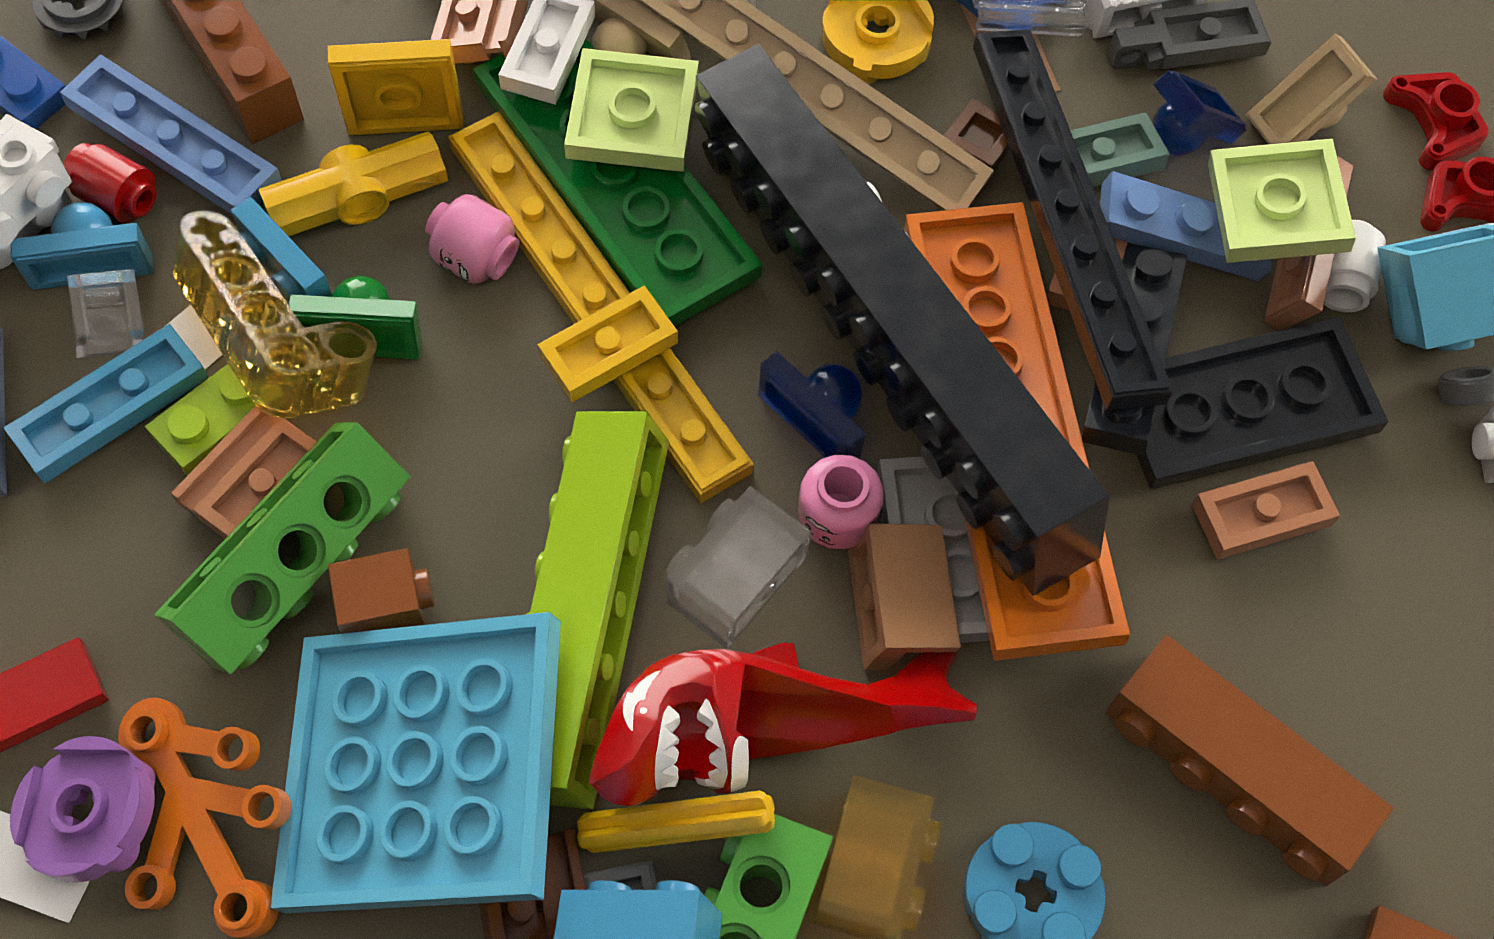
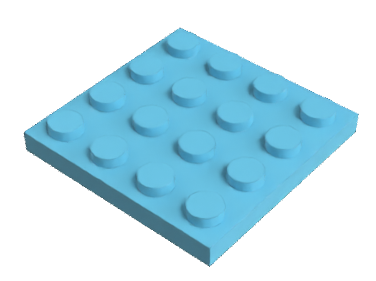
(420, 767)

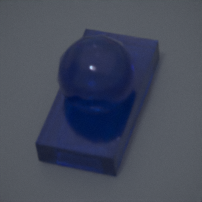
(1193, 114)
(815, 405)

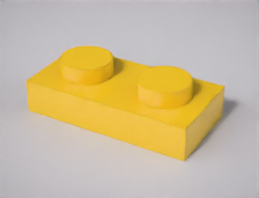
(608, 343)

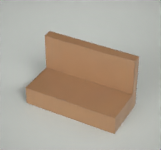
(902, 593)

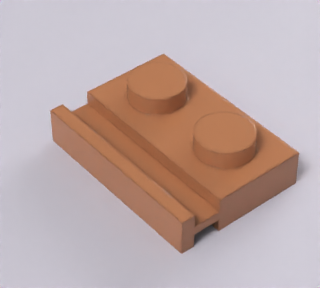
(479, 27)
(242, 470)

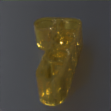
(275, 358)

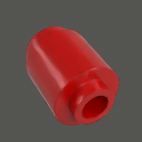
(110, 181)

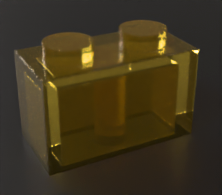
(876, 861)

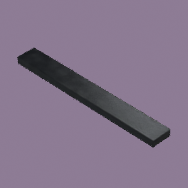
(1072, 223)

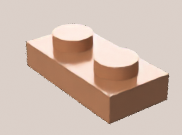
(1265, 510)

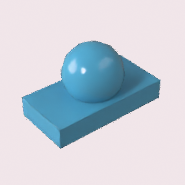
(80, 243)

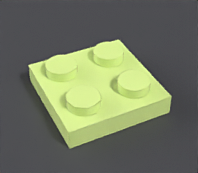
(632, 110)
(1280, 201)

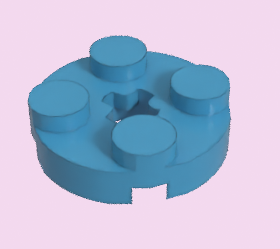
(1043, 852)

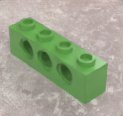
(202, 606)
(787, 856)

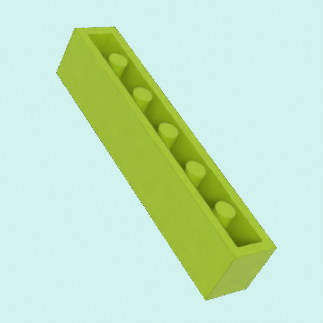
(593, 578)

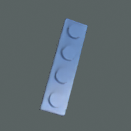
(168, 135)

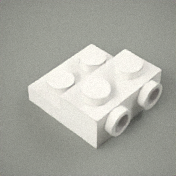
(30, 187)

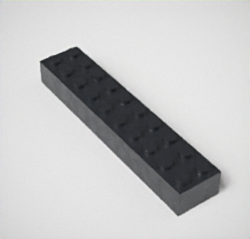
(904, 324)

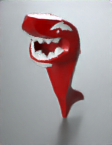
(717, 708)

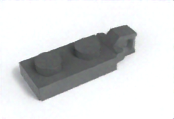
(1191, 36)

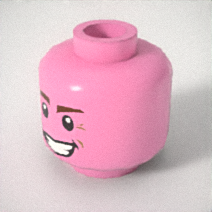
(472, 239)
(840, 500)

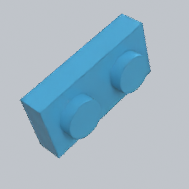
(291, 267)

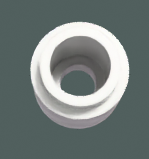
(1356, 273)

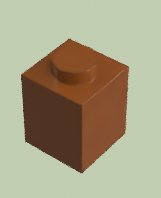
(380, 592)

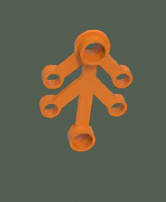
(188, 809)

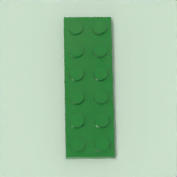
(645, 221)

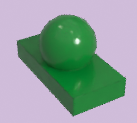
(369, 305)

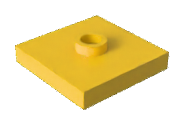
(396, 86)

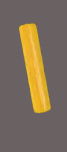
(676, 822)

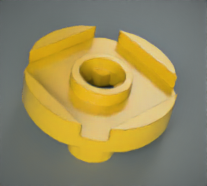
(877, 54)

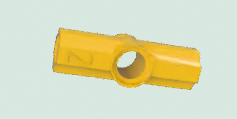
(355, 184)

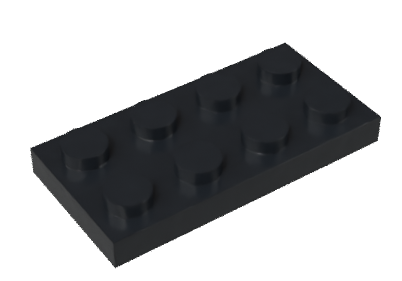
(1260, 403)

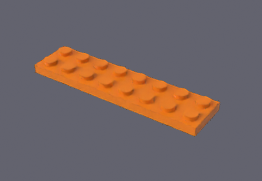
(996, 277)

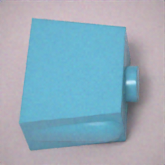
(1441, 288)

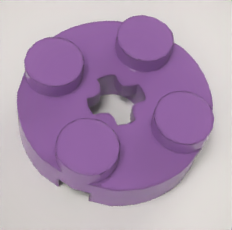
(111, 832)

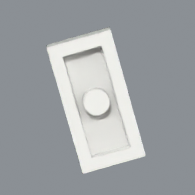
(546, 48)

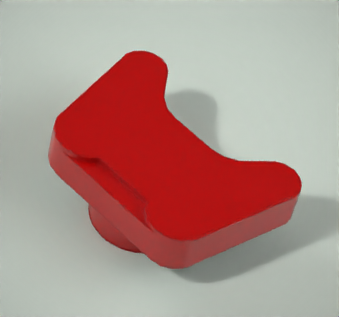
(1445, 112)
(1459, 191)

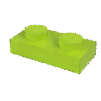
(201, 419)

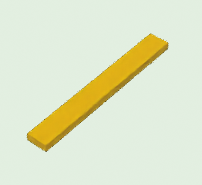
(585, 283)

